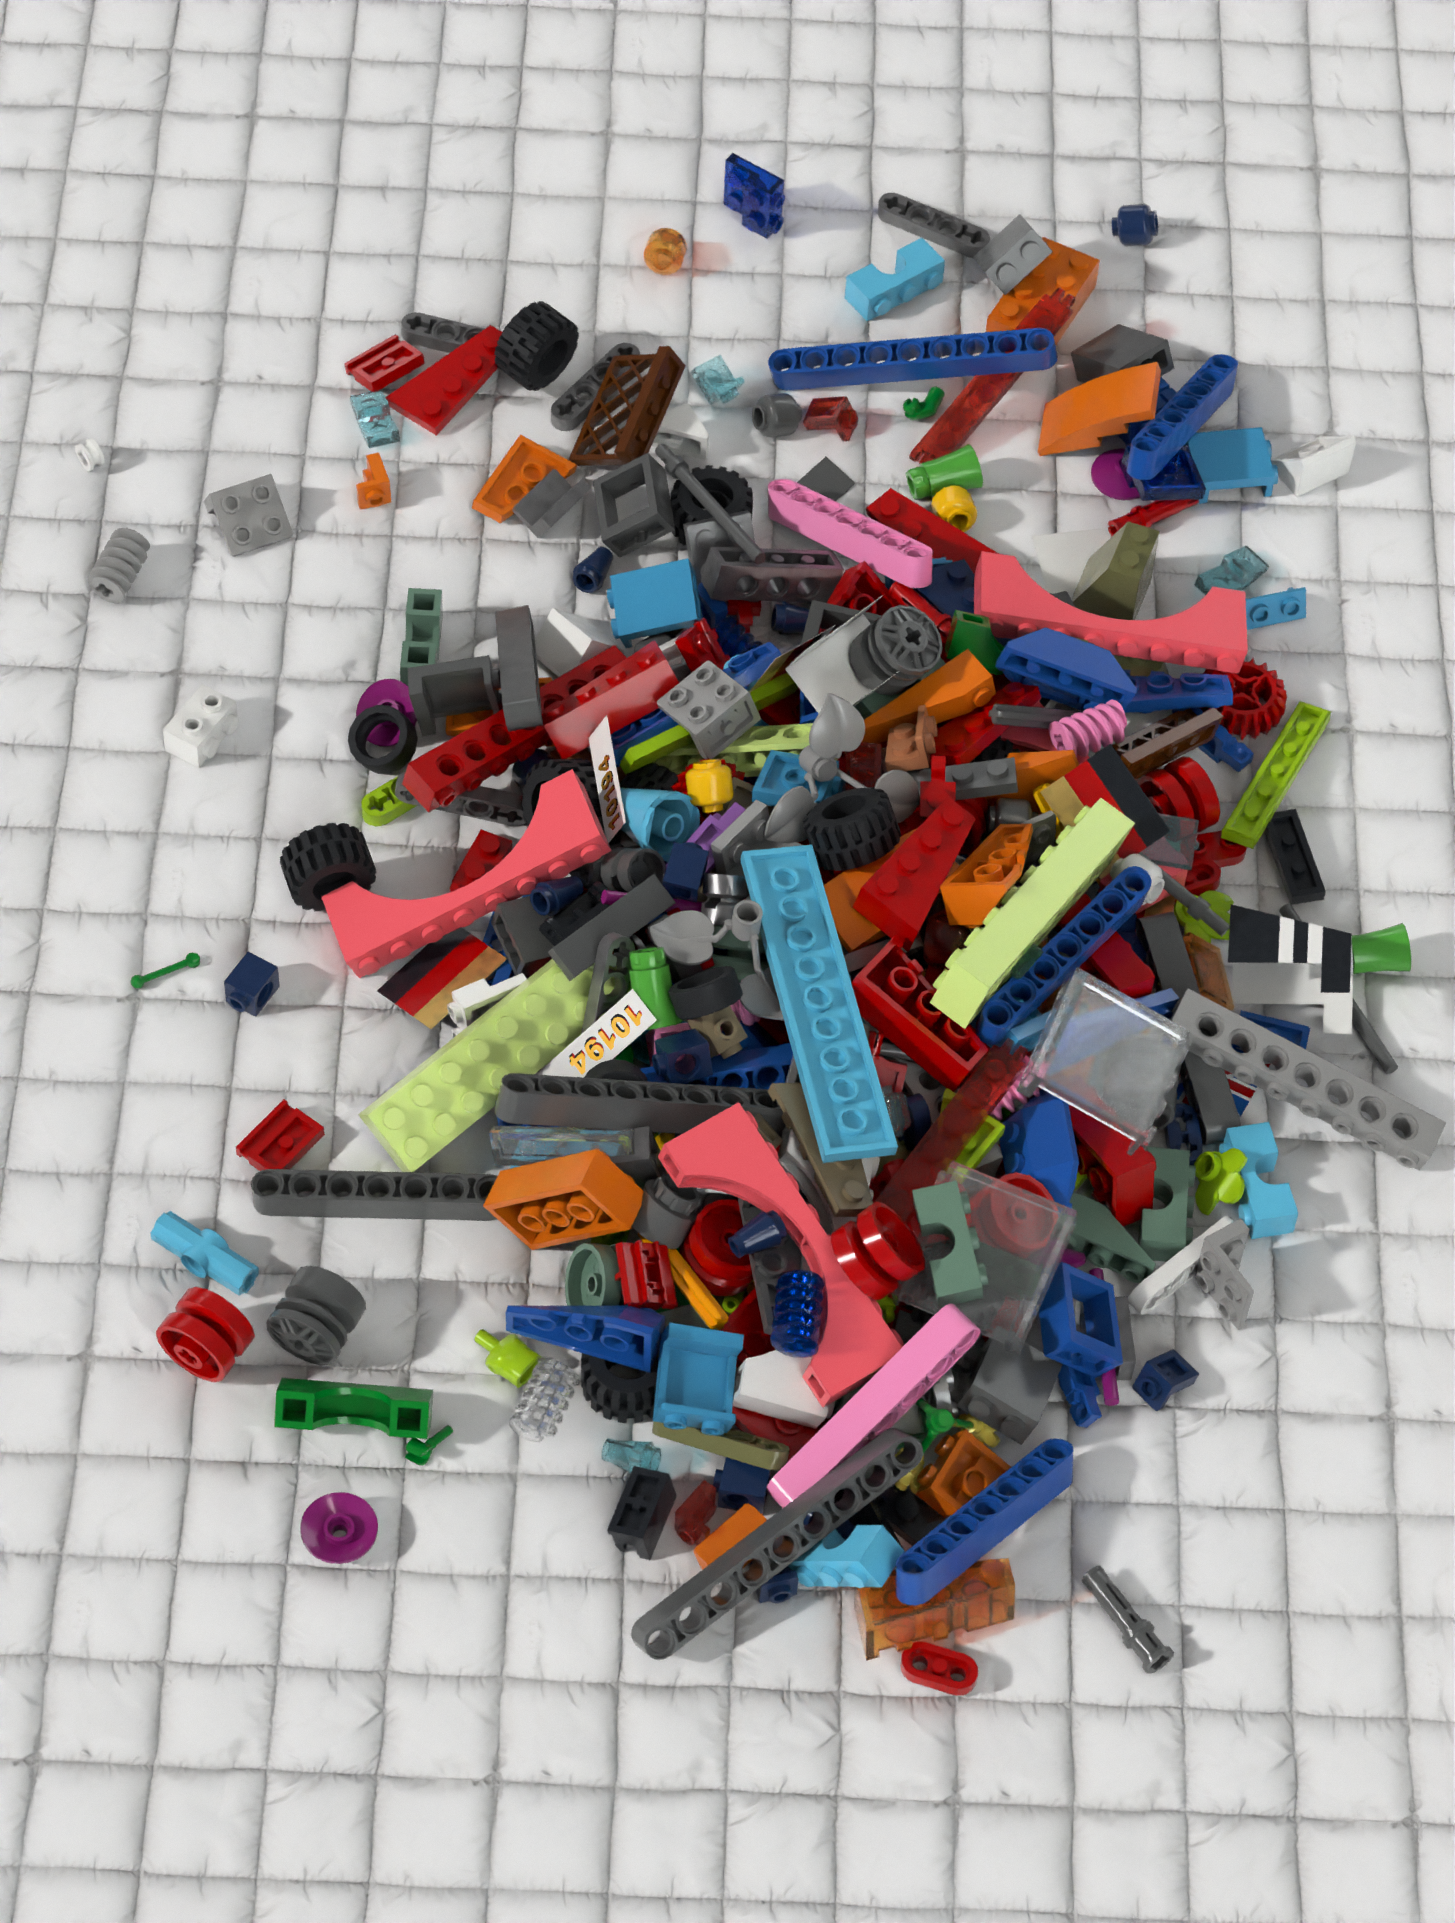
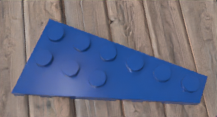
(742, 669)

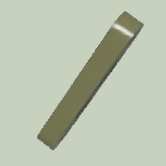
(733, 1445)

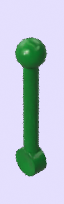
(192, 960)

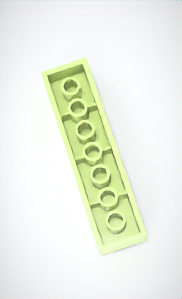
(1030, 911)
(466, 1073)

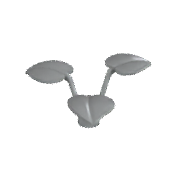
(835, 730)
(689, 940)

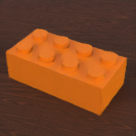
(1062, 269)
(565, 1199)

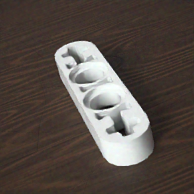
(1172, 1274)

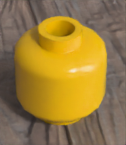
(955, 506)
(709, 785)

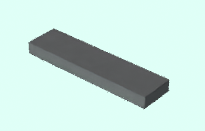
(622, 917)

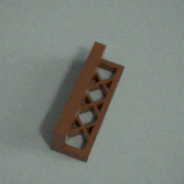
(1172, 742)

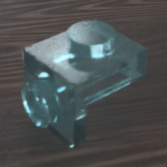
(717, 380)

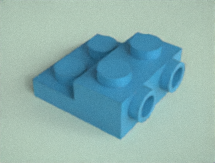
(783, 773)

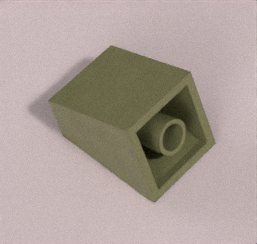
(1118, 574)

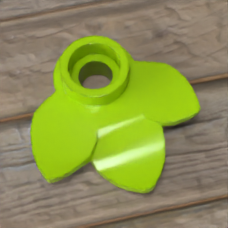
(1220, 905)
(1219, 1178)

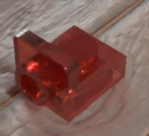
(832, 414)
(695, 1513)

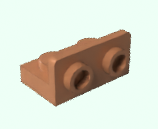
(912, 744)

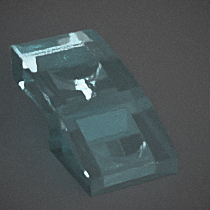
(374, 418)
(1236, 571)

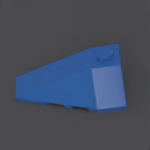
(606, 1332)

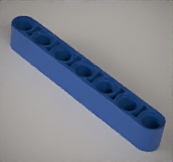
(1182, 417)
(1071, 942)
(984, 1522)

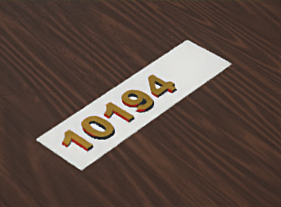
(607, 779)
(603, 1038)

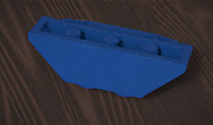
(1066, 669)
(1042, 1145)

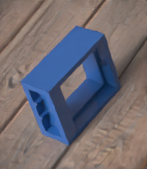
(1088, 1353)

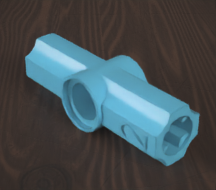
(204, 1253)

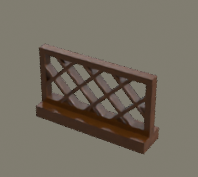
(643, 414)

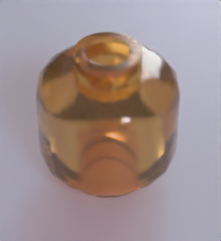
(665, 251)

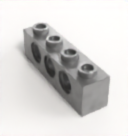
(782, 577)

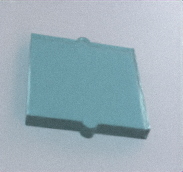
(1177, 846)

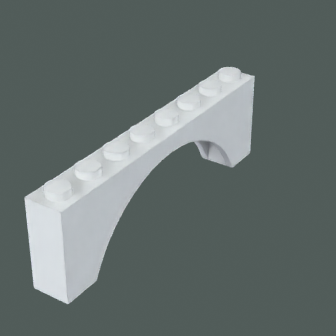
(774, 1381)

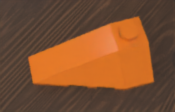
(946, 692)
(986, 875)

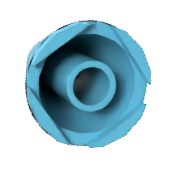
(658, 818)

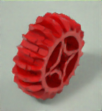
(1247, 714)

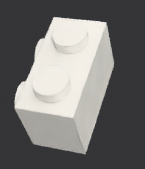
(201, 726)

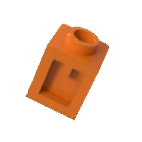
(376, 485)

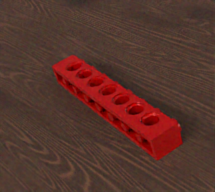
(489, 747)

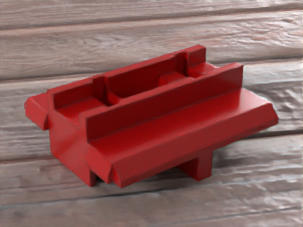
(646, 1275)

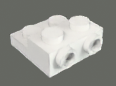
(477, 998)

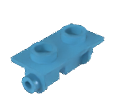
(1276, 608)

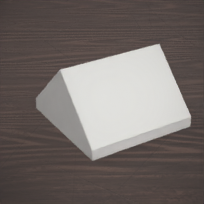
(1315, 463)
(569, 641)

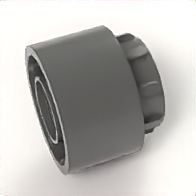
(666, 1212)

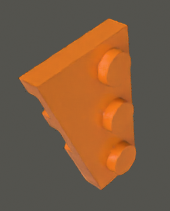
(516, 476)

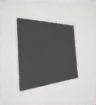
(827, 480)

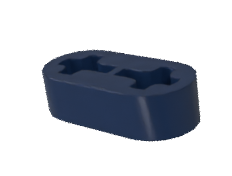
(920, 1119)
(1190, 1136)

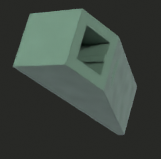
(1107, 1241)

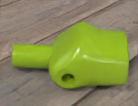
(508, 1357)

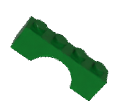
(974, 633)
(322, 1403)

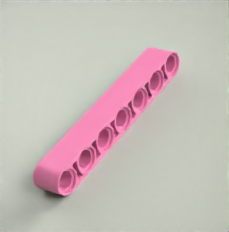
(850, 533)
(878, 1402)

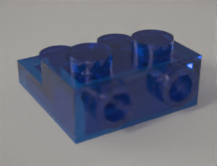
(754, 195)
(1175, 481)

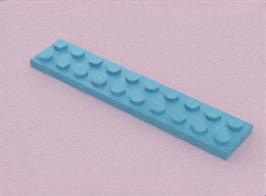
(818, 1005)

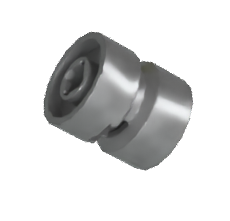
(723, 894)

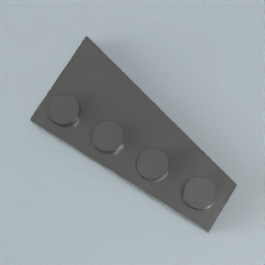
(770, 1265)

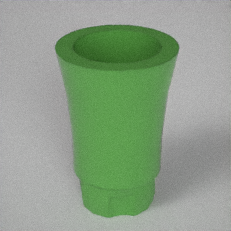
(953, 469)
(1382, 950)
(651, 982)

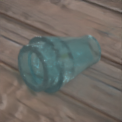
(631, 1453)

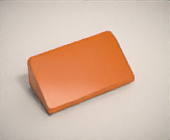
(728, 1535)

